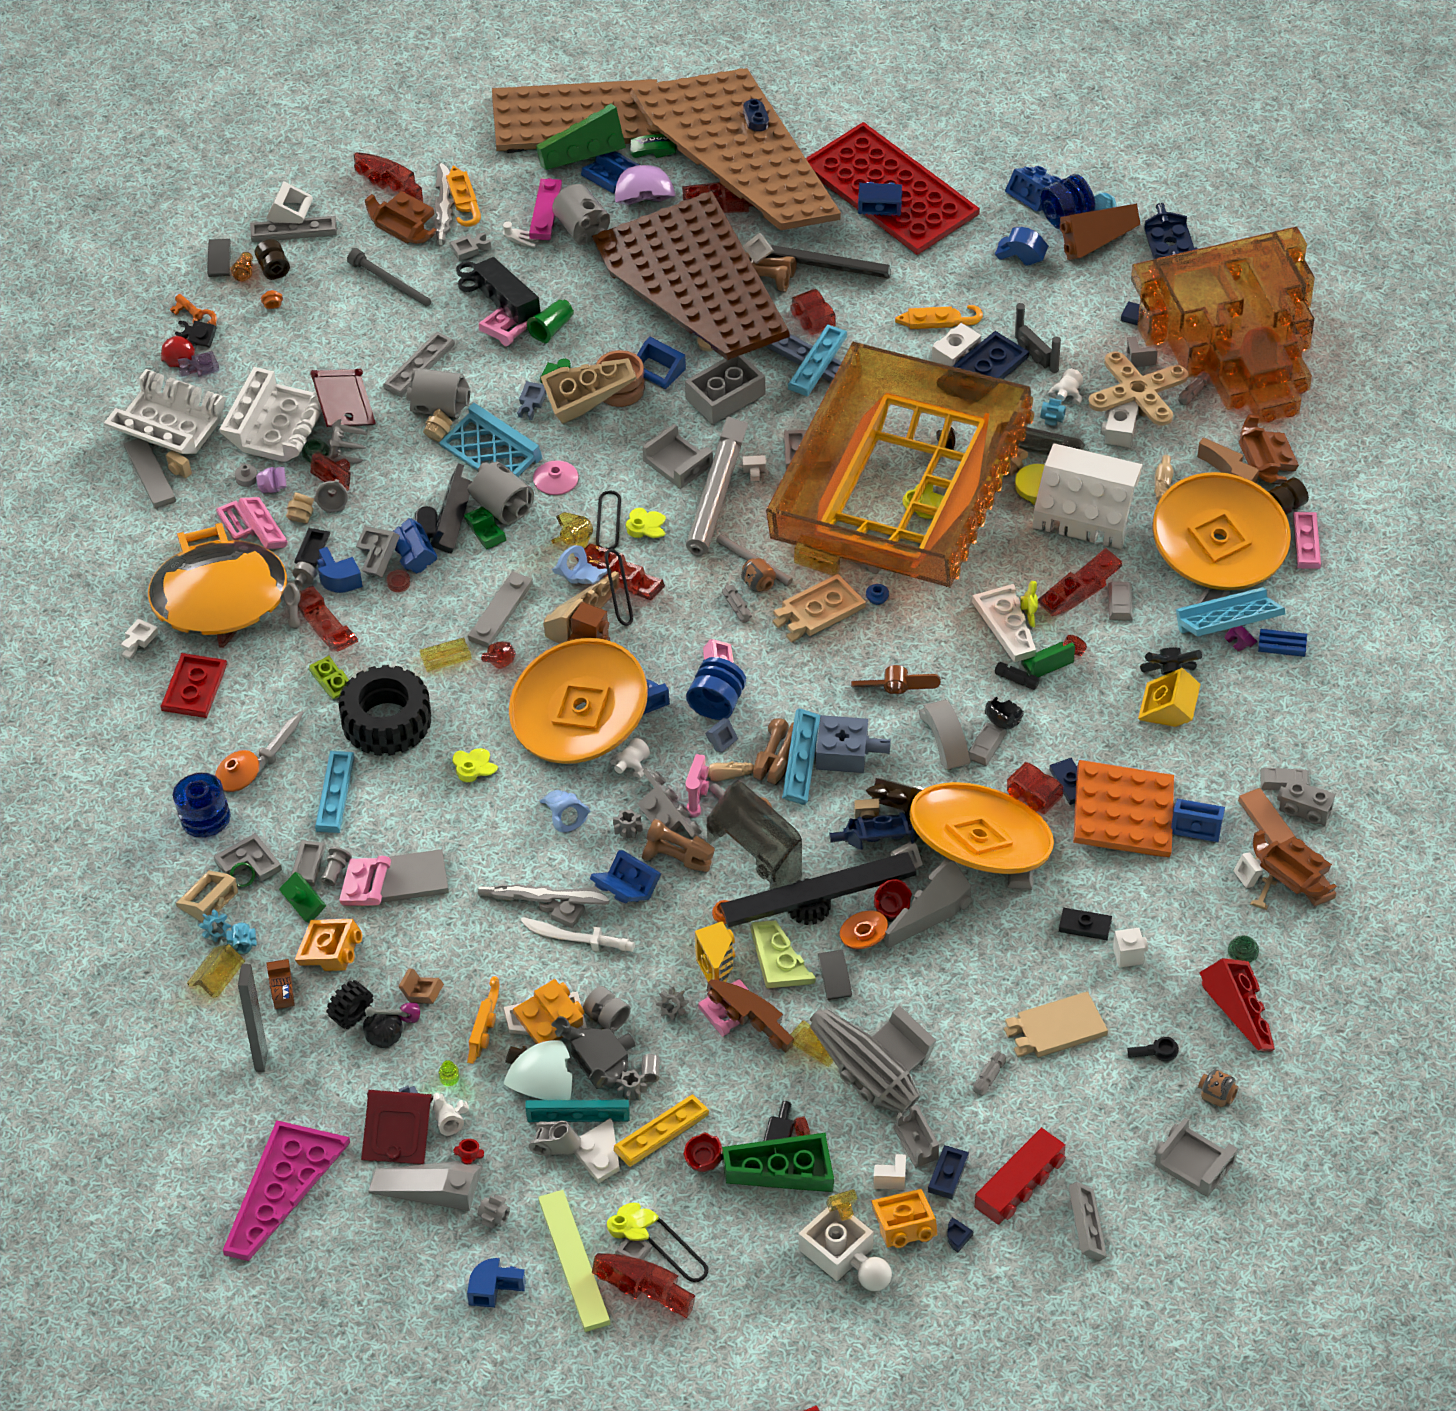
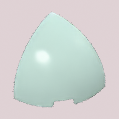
(542, 1072)

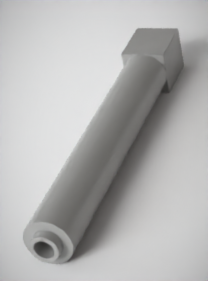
(716, 486)

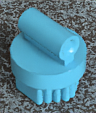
(1104, 201)

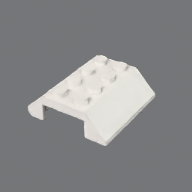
(169, 417)
(271, 417)
(1086, 494)

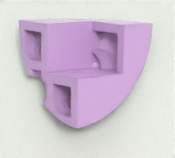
(643, 183)

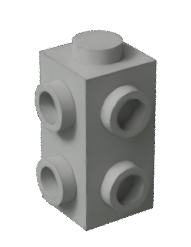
(1306, 802)

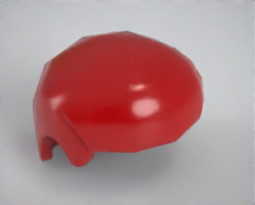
(176, 348)
(892, 898)
(703, 1152)

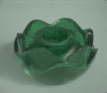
(314, 446)
(1250, 952)

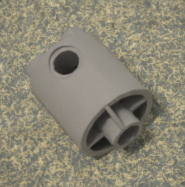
(580, 213)
(438, 390)
(501, 492)

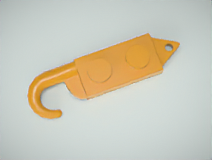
(463, 195)
(937, 317)
(485, 1019)

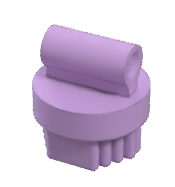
(271, 480)

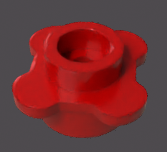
(468, 1151)

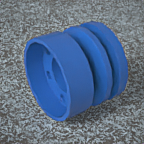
(716, 688)

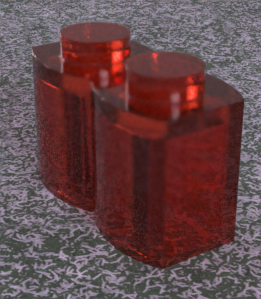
(812, 311)
(1034, 788)

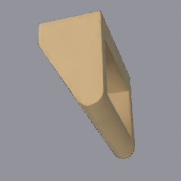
(216, 899)

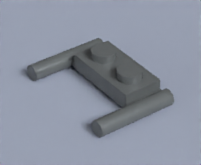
(1037, 348)

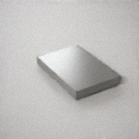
(414, 876)

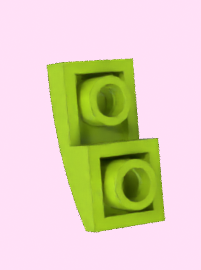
(329, 676)

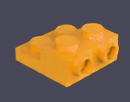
(329, 944)
(544, 1008)
(905, 1218)

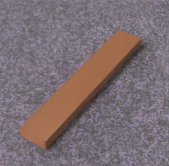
(1269, 820)

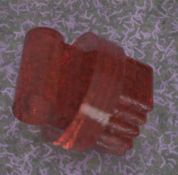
(499, 654)

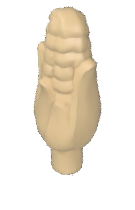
(1163, 476)
(724, 771)

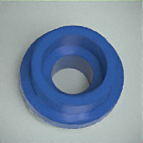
(877, 598)

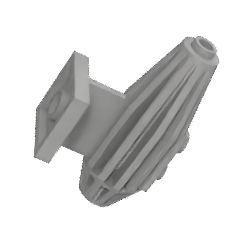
(877, 1063)

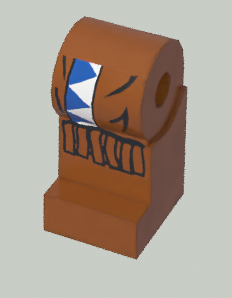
(281, 983)

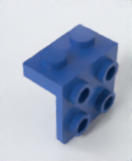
(628, 879)

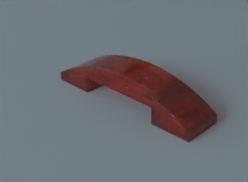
(323, 621)

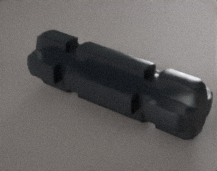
(1017, 675)

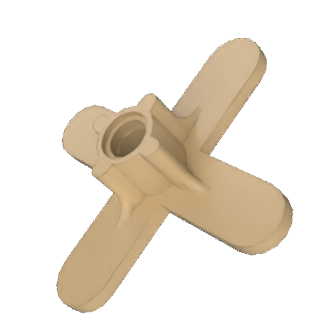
(1138, 388)

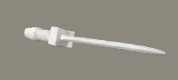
(595, 940)

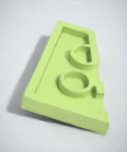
(777, 958)

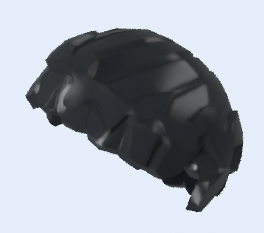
(1003, 714)
(382, 1029)

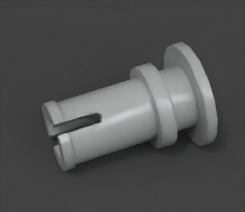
(336, 862)

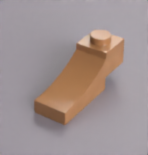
(1226, 460)

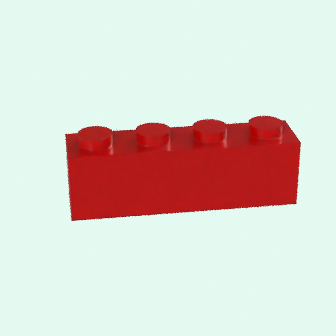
(1020, 1176)

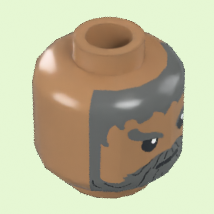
(758, 574)
(1218, 1088)

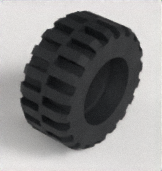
(385, 733)

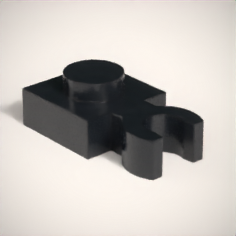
(199, 333)

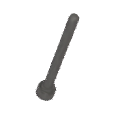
(358, 258)

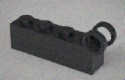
(501, 288)

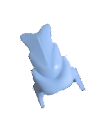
(582, 572)
(558, 802)

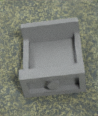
(676, 457)
(1194, 1158)

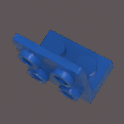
(1027, 184)

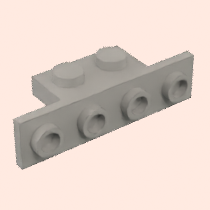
(662, 805)

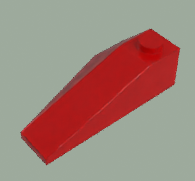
(1233, 989)

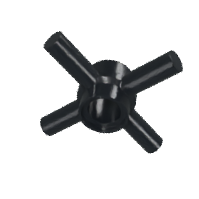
(1170, 660)

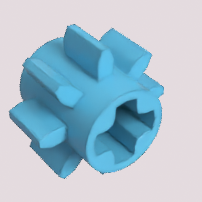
(1053, 412)
(220, 921)
(241, 937)

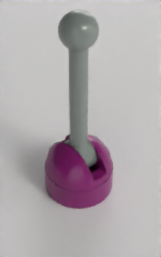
(405, 1009)

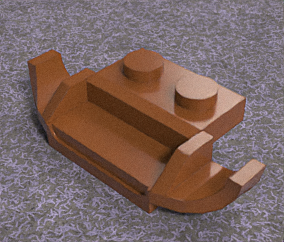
(402, 217)
(1266, 451)
(1293, 864)

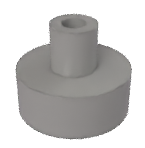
(246, 475)
(304, 573)

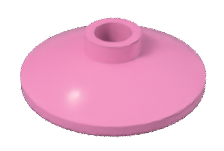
(555, 477)

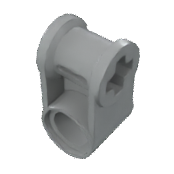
(554, 1139)

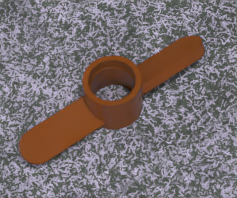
(898, 681)

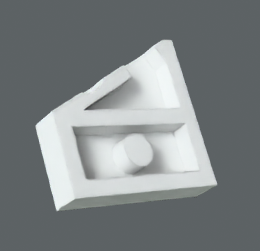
(597, 1151)

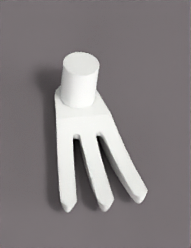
(518, 236)

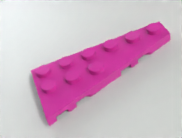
(285, 1174)

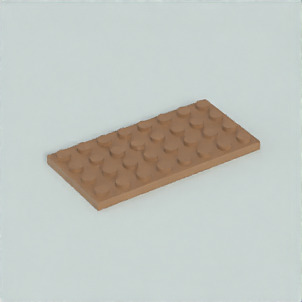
(535, 113)

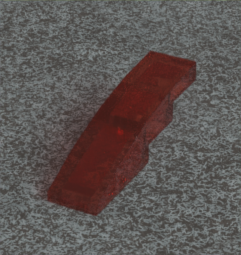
(637, 581)

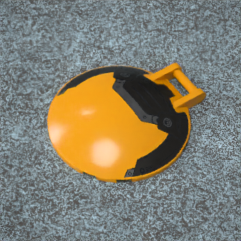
(216, 584)

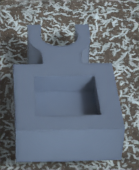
(531, 397)

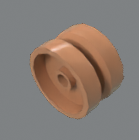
(635, 390)

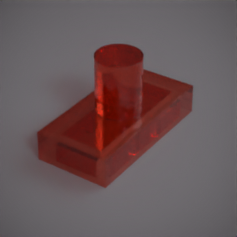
(329, 470)

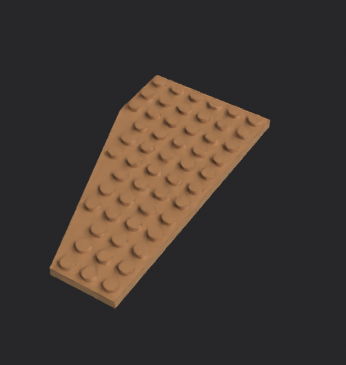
(762, 166)

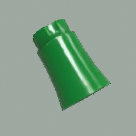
(550, 320)

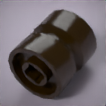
(272, 259)
(1290, 494)

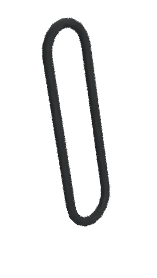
(617, 521)
(612, 587)
(686, 1247)

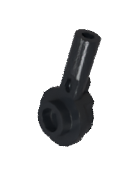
(1163, 1048)

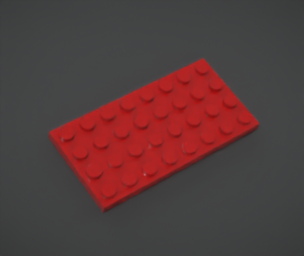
(928, 204)

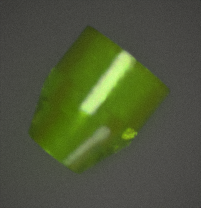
(448, 1073)

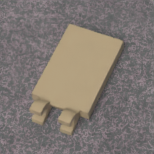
(818, 607)
(1056, 1026)

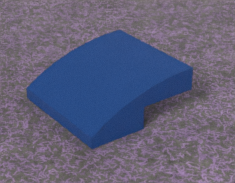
(607, 169)

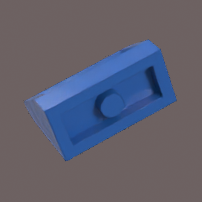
(667, 357)
(1196, 821)

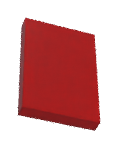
(193, 685)

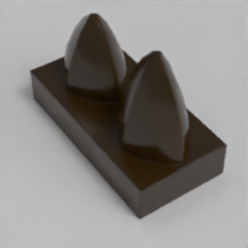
(892, 794)

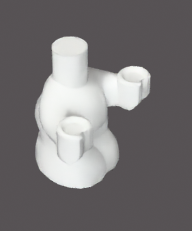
(1068, 386)
(631, 757)
(447, 1116)

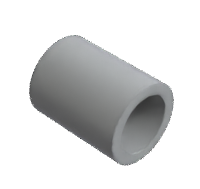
(650, 1067)

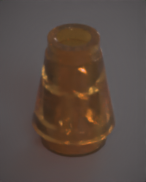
(242, 267)

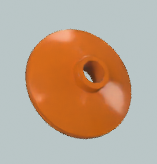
(238, 770)
(863, 929)

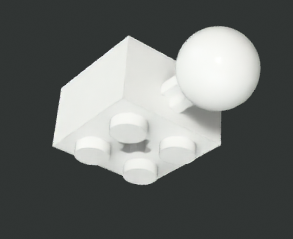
(843, 1245)

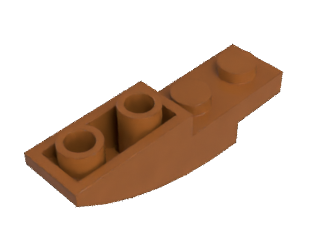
(746, 1005)

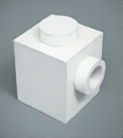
(1129, 947)

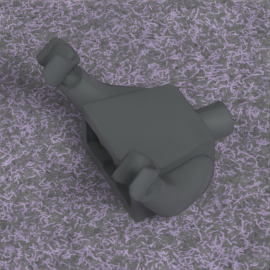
(597, 1052)

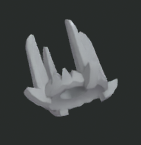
(336, 442)

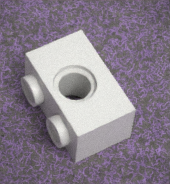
(955, 345)
(1121, 424)

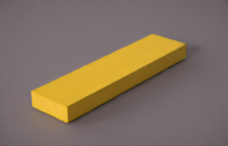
(661, 1130)

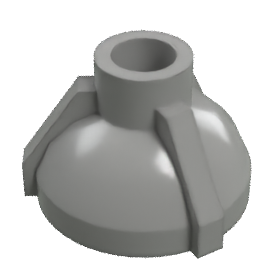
(328, 501)

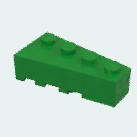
(589, 138)
(781, 1163)

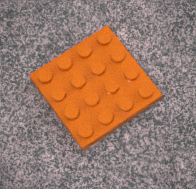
(1123, 808)

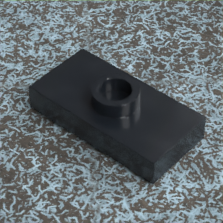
(1085, 923)

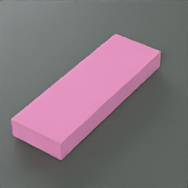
(262, 523)
(1306, 540)

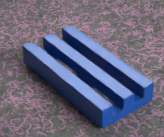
(1283, 639)

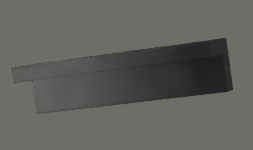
(451, 512)

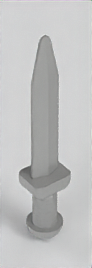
(267, 755)

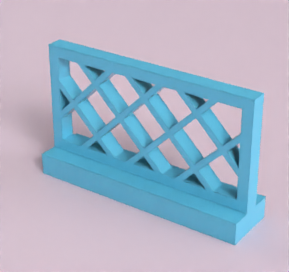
(499, 430)
(1228, 612)

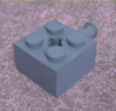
(845, 743)

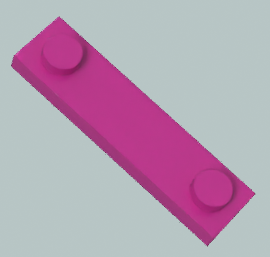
(543, 215)

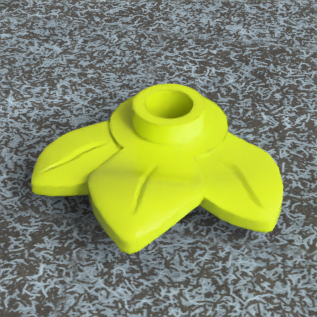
(928, 498)
(644, 523)
(1029, 603)
(473, 764)
(631, 1222)

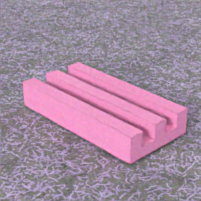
(242, 533)

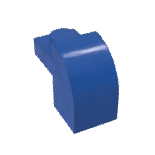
(1025, 244)
(340, 575)
(488, 1278)

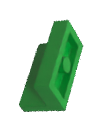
(1050, 659)

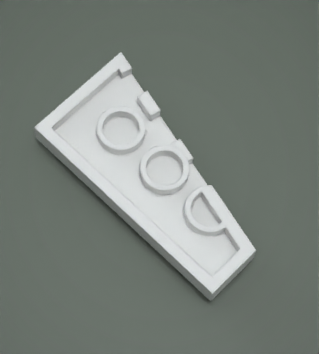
(1004, 617)

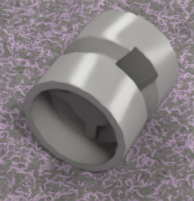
(606, 1009)

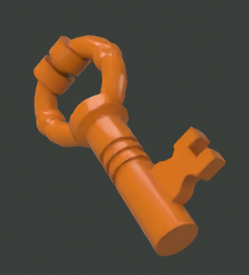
(197, 313)

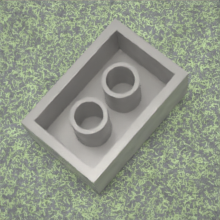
(725, 388)

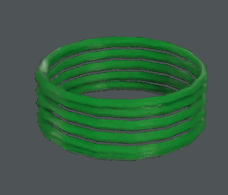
(253, 874)

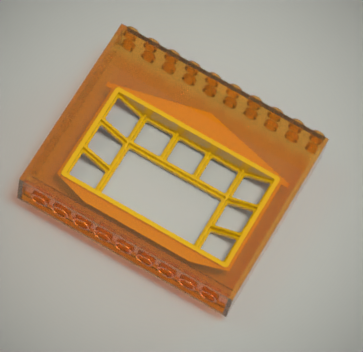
(851, 425)

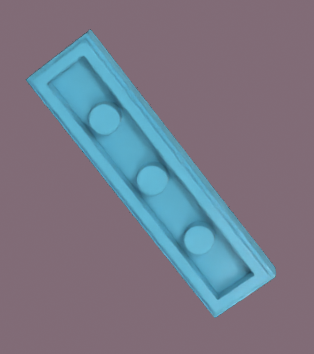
(817, 360)
(801, 756)
(334, 792)

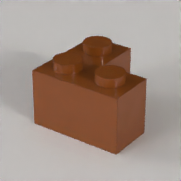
(589, 623)

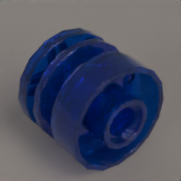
(1066, 198)
(201, 805)

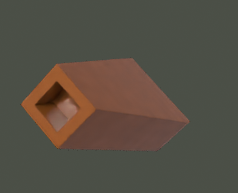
(1096, 228)

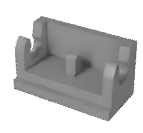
(917, 1137)

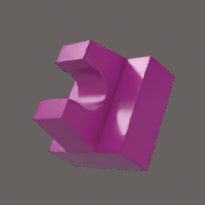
(1244, 638)

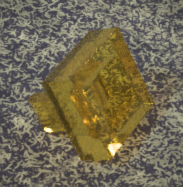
(842, 1203)

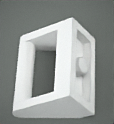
(289, 194)

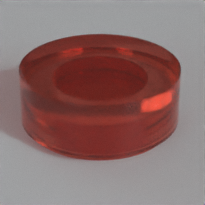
(398, 581)
(1080, 645)
(801, 1126)

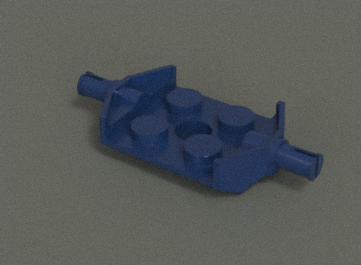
(1167, 228)
(875, 828)

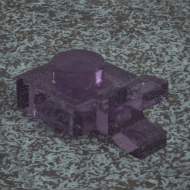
(201, 364)

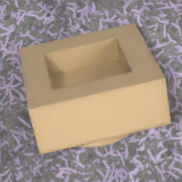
(178, 464)
(866, 808)

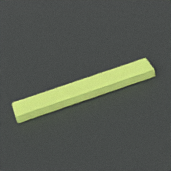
(574, 1261)

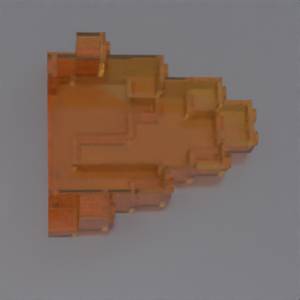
(1236, 316)

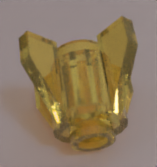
(575, 529)

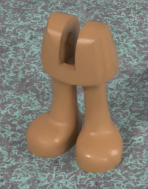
(777, 268)
(768, 760)
(695, 853)

